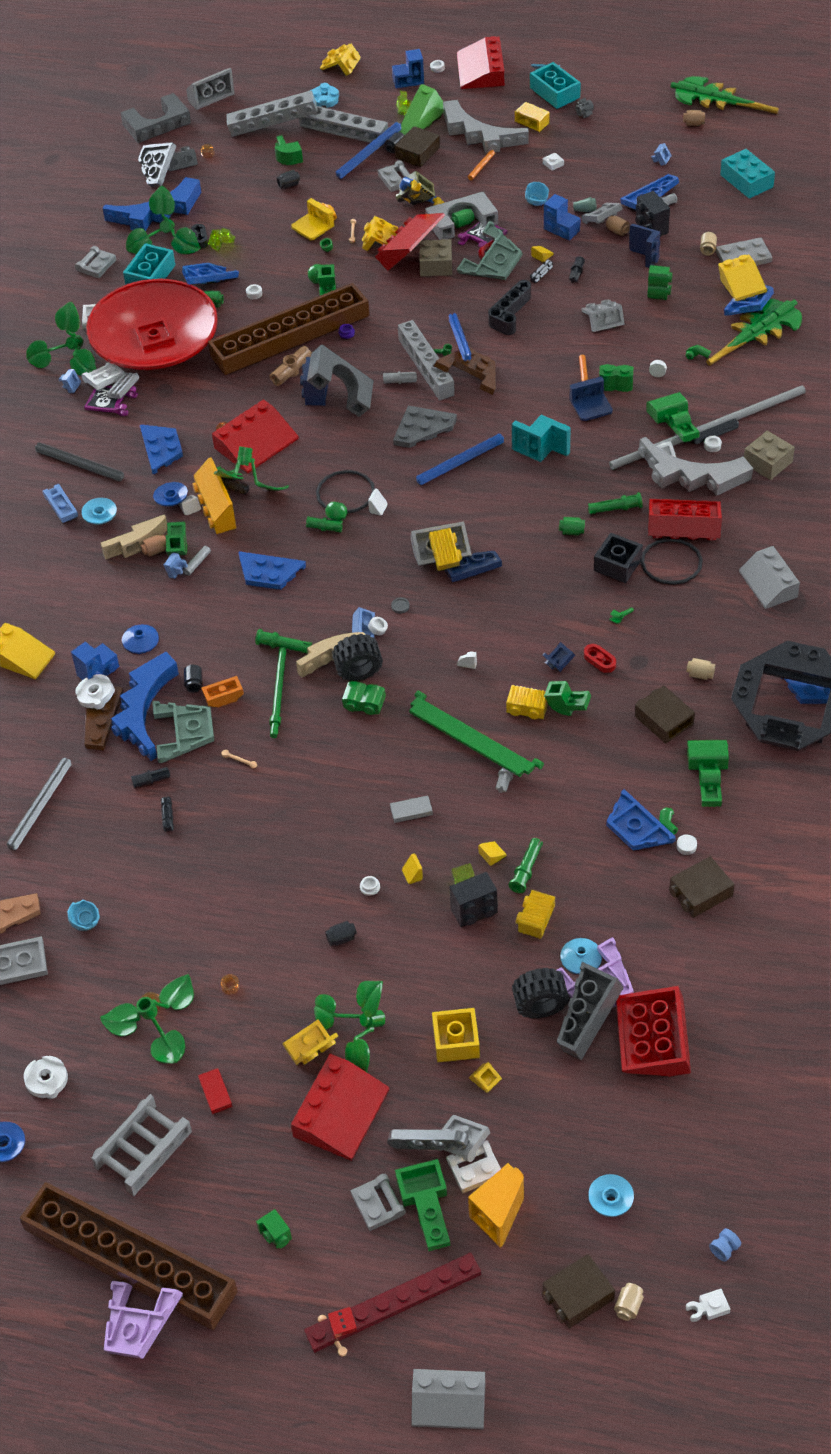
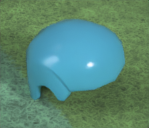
(536, 193)
(83, 915)

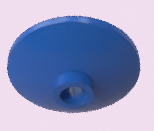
(170, 494)
(140, 639)
(14, 1137)

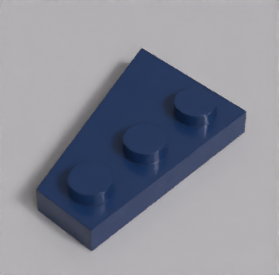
(474, 565)

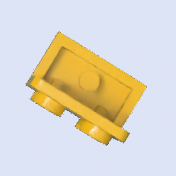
(344, 56)
(315, 222)
(378, 231)
(307, 1042)

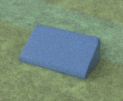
(361, 620)

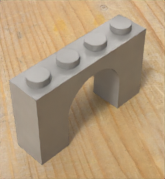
(480, 205)

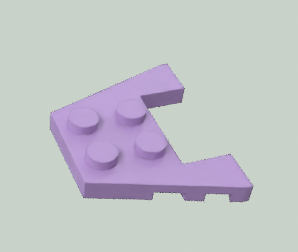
(613, 967)
(132, 1329)

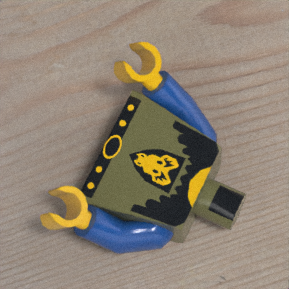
(417, 189)

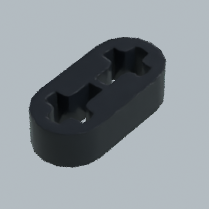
(201, 235)

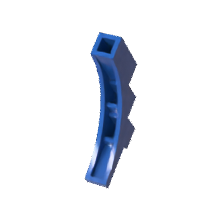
(140, 214)
(135, 702)

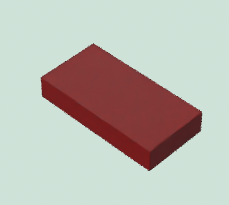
(215, 1091)

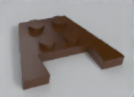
(478, 366)

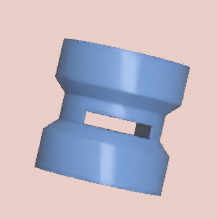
(725, 1244)

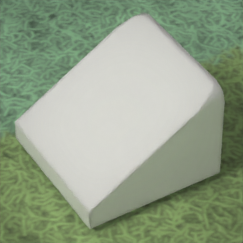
(377, 503)
(190, 505)

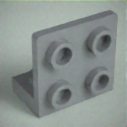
(604, 315)

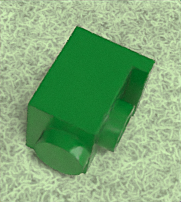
(274, 1229)

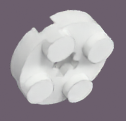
(100, 697)
(50, 1087)

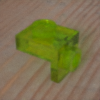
(219, 236)
(462, 873)

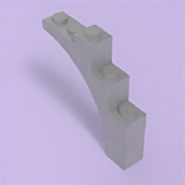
(477, 132)
(692, 475)

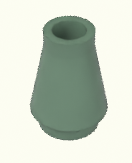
(585, 205)

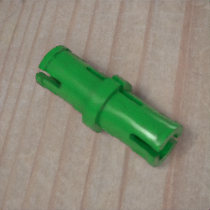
(324, 524)

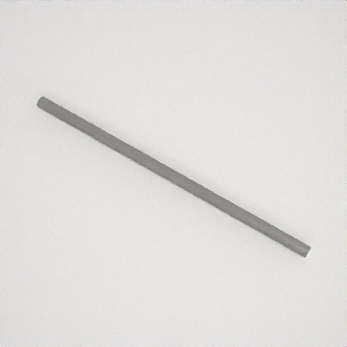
(736, 415)

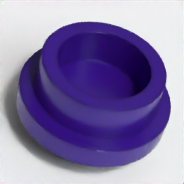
(346, 331)

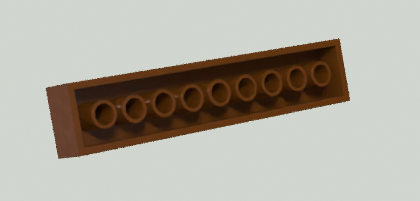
(288, 328)
(128, 1254)

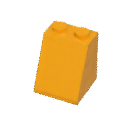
(497, 1203)

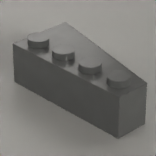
(588, 1008)

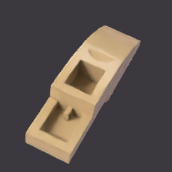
(130, 542)
(319, 654)

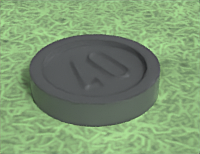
(400, 605)

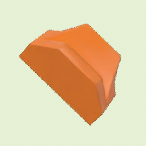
(223, 692)

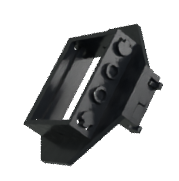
(791, 662)

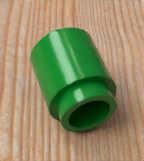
(462, 218)
(216, 297)
(572, 526)

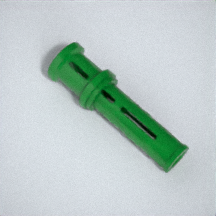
(623, 503)
(274, 641)
(523, 872)

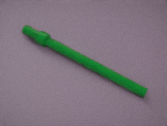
(275, 719)

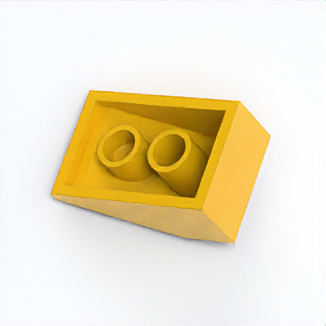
(741, 277)
(23, 652)

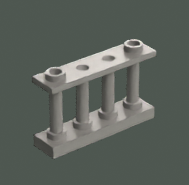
(148, 1163)

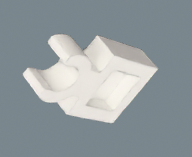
(712, 1304)

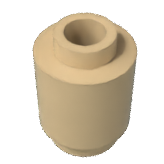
(708, 243)
(701, 669)
(629, 1301)

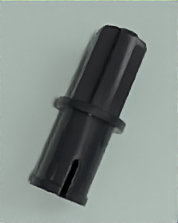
(576, 269)
(150, 777)

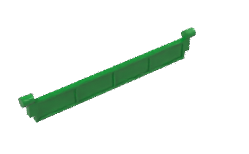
(471, 737)

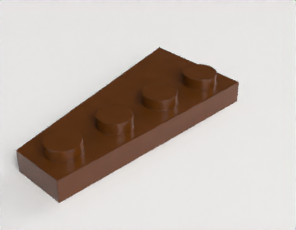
(99, 722)

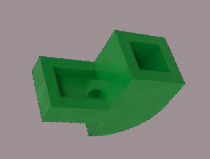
(288, 153)
(326, 278)
(176, 538)
(564, 700)

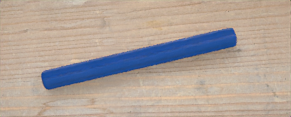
(368, 150)
(460, 337)
(459, 459)

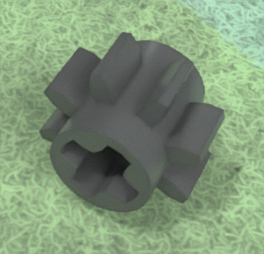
(584, 107)

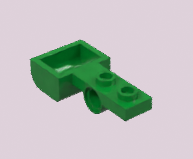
(673, 411)
(708, 759)
(423, 1186)

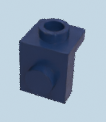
(559, 657)

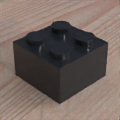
(652, 213)
(618, 557)
(473, 899)

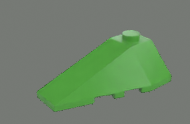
(423, 110)

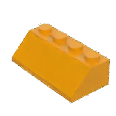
(214, 498)

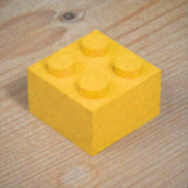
(456, 1035)

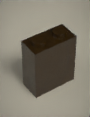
(417, 146)
(664, 714)
(701, 887)
(577, 1291)

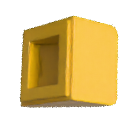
(541, 253)
(491, 852)
(412, 869)
(485, 1077)

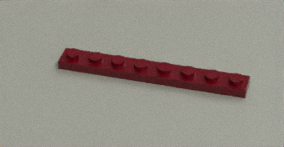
(398, 1299)

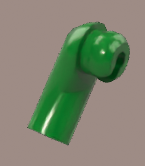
(697, 350)
(665, 819)

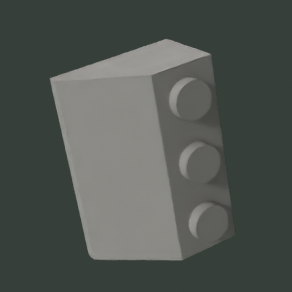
(211, 89)
(422, 547)
(770, 578)
(448, 1399)

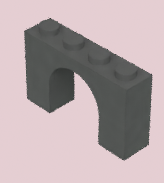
(143, 129)
(358, 385)

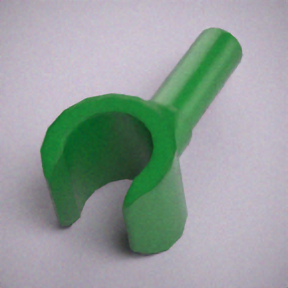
(445, 351)
(617, 616)

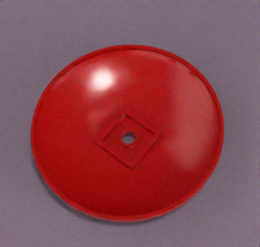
(171, 309)

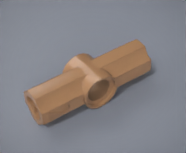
(290, 366)

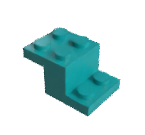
(541, 438)

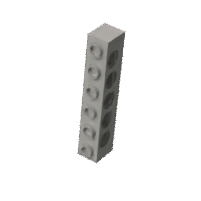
(271, 113)
(344, 124)
(424, 359)

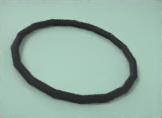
(344, 472)
(666, 581)

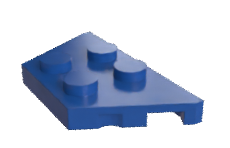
(207, 272)
(749, 304)
(161, 445)
(269, 570)
(808, 693)
(637, 825)

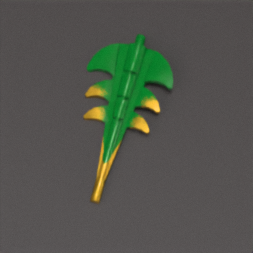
(693, 88)
(773, 314)

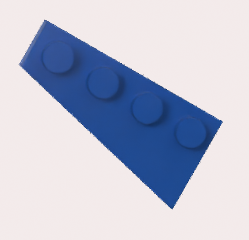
(659, 186)

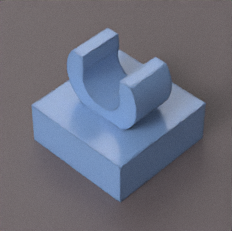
(661, 154)
(70, 380)
(174, 565)

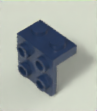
(645, 242)
(589, 399)

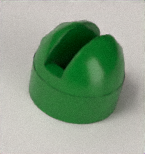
(328, 242)

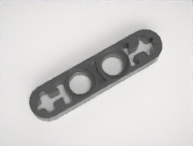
(428, 1139)

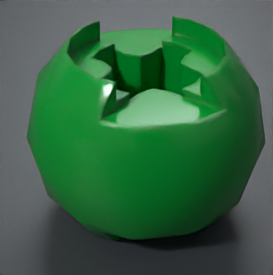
(313, 274)
(336, 511)

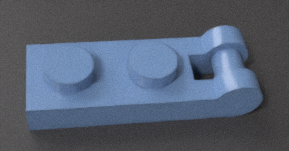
(60, 503)

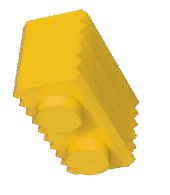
(532, 116)
(444, 549)
(526, 702)
(536, 914)

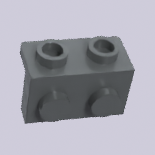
(183, 158)

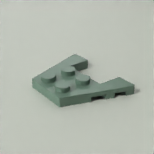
(497, 261)
(192, 728)

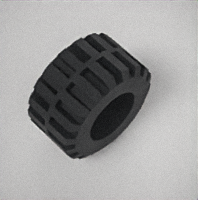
(357, 657)
(540, 993)

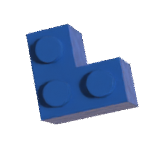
(410, 73)
(558, 220)
(94, 661)

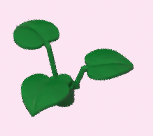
(163, 203)
(66, 319)
(244, 458)
(368, 998)
(123, 1018)

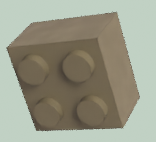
(435, 257)
(769, 455)

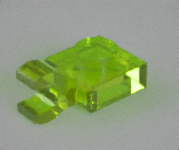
(402, 103)

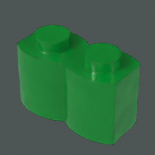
(659, 282)
(617, 377)
(363, 698)

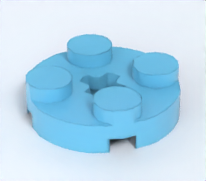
(326, 95)

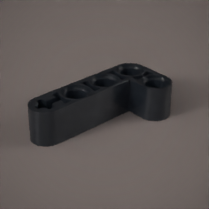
(502, 314)

